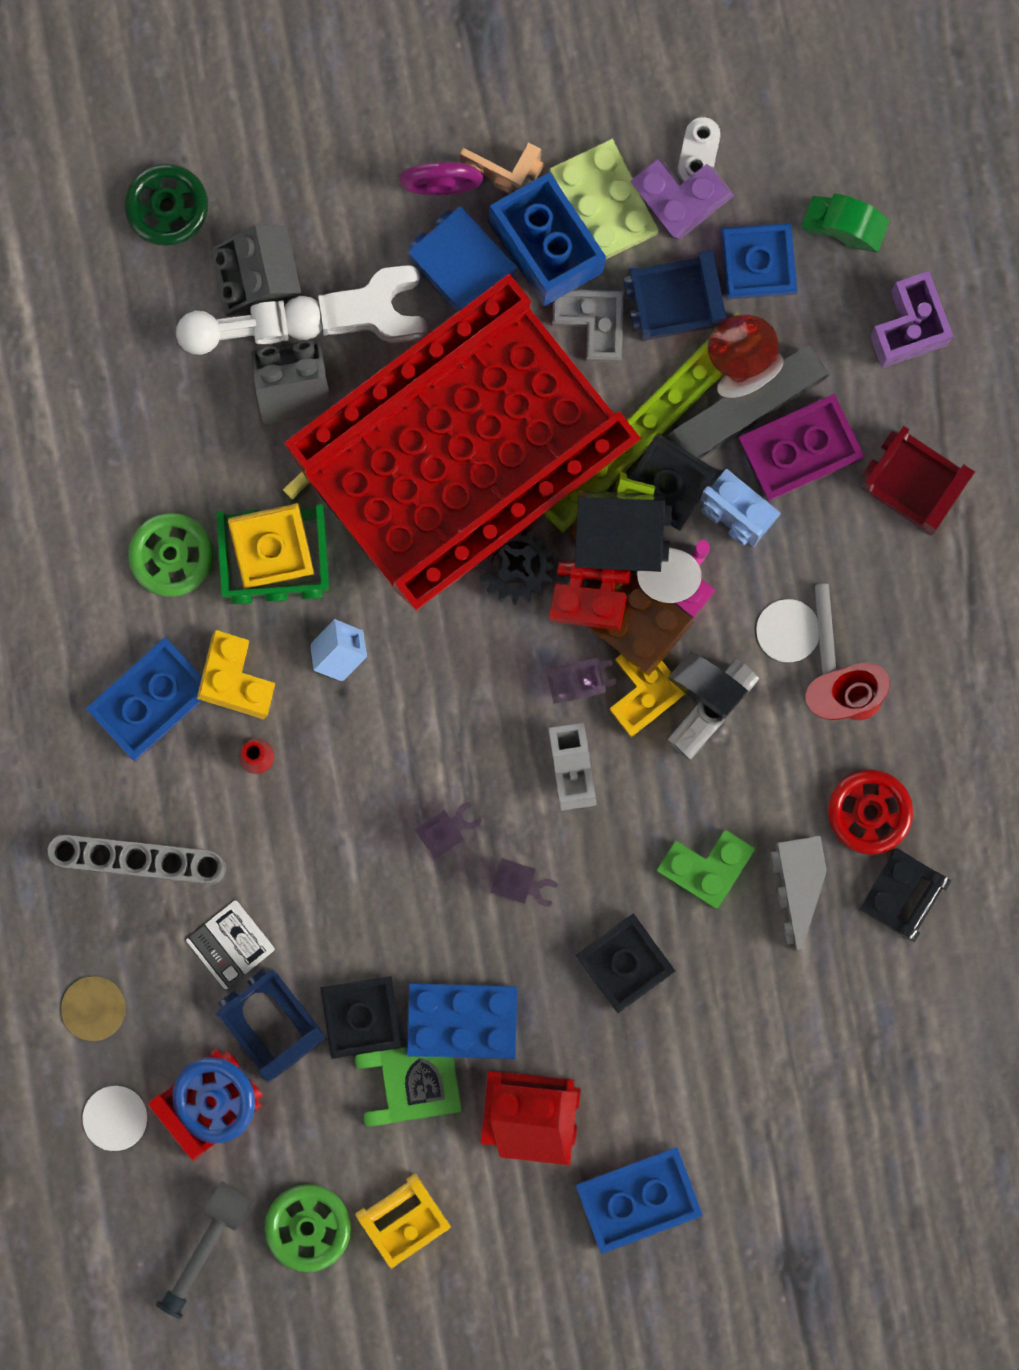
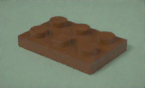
(647, 627)

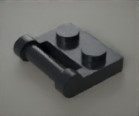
(894, 888)

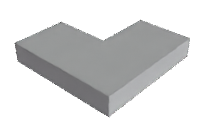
(601, 314)

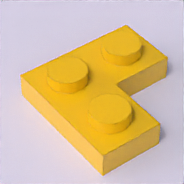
(227, 685)
(649, 698)

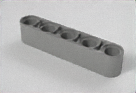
(120, 854)

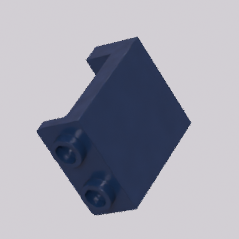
(675, 297)

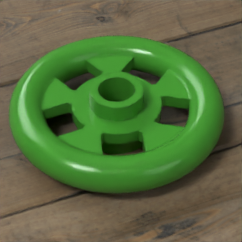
(194, 571)
(288, 1252)

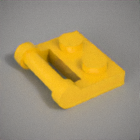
(411, 1230)

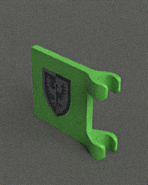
(412, 1086)

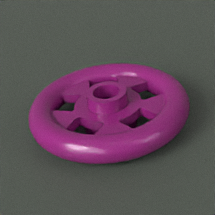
(441, 178)

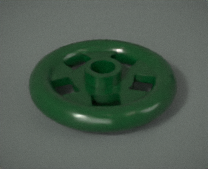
(186, 184)

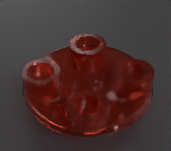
(743, 347)

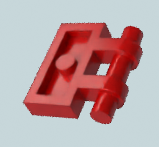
(589, 606)

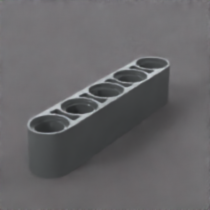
(735, 415)

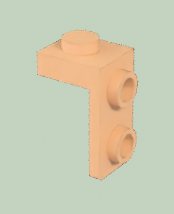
(527, 168)

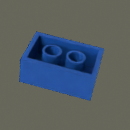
(546, 239)

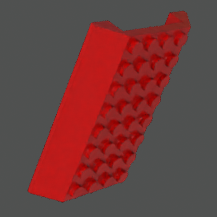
(459, 444)

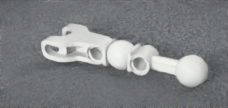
(305, 317)

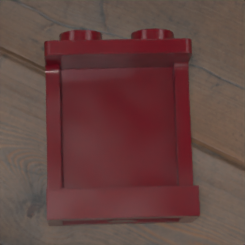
(915, 480)

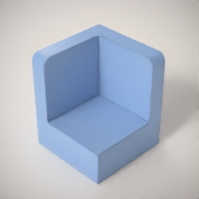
(338, 650)

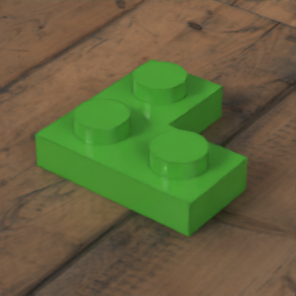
(710, 877)

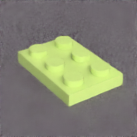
(605, 198)

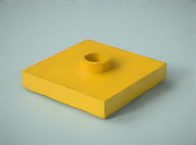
(271, 546)

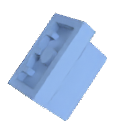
(738, 508)

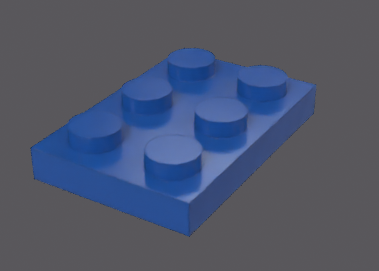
(148, 699)
(462, 1021)
(639, 1200)

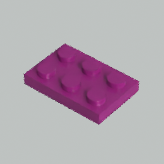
(801, 448)

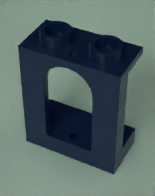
(232, 1016)

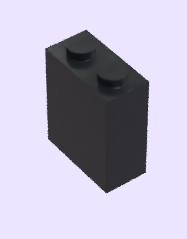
(621, 531)

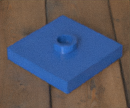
(759, 261)

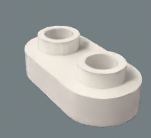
(697, 149)

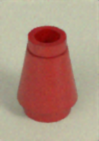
(260, 764)

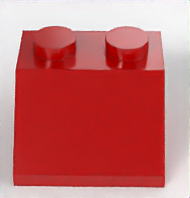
(533, 1123)

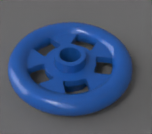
(224, 1073)

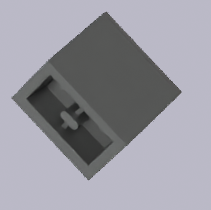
(255, 268)
(291, 381)

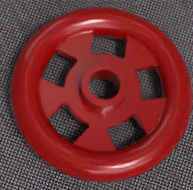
(887, 787)

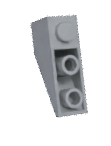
(802, 877)

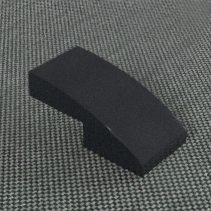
(708, 684)

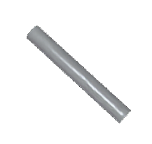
(825, 628)

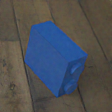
(459, 259)

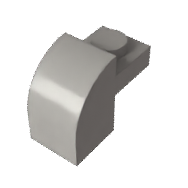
(572, 766)

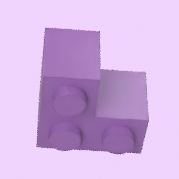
(685, 204)
(920, 326)

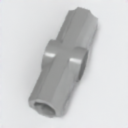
(698, 727)

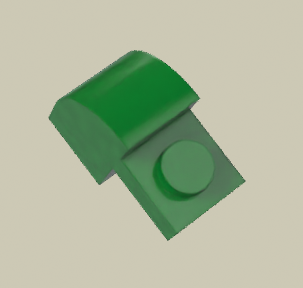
(848, 219)

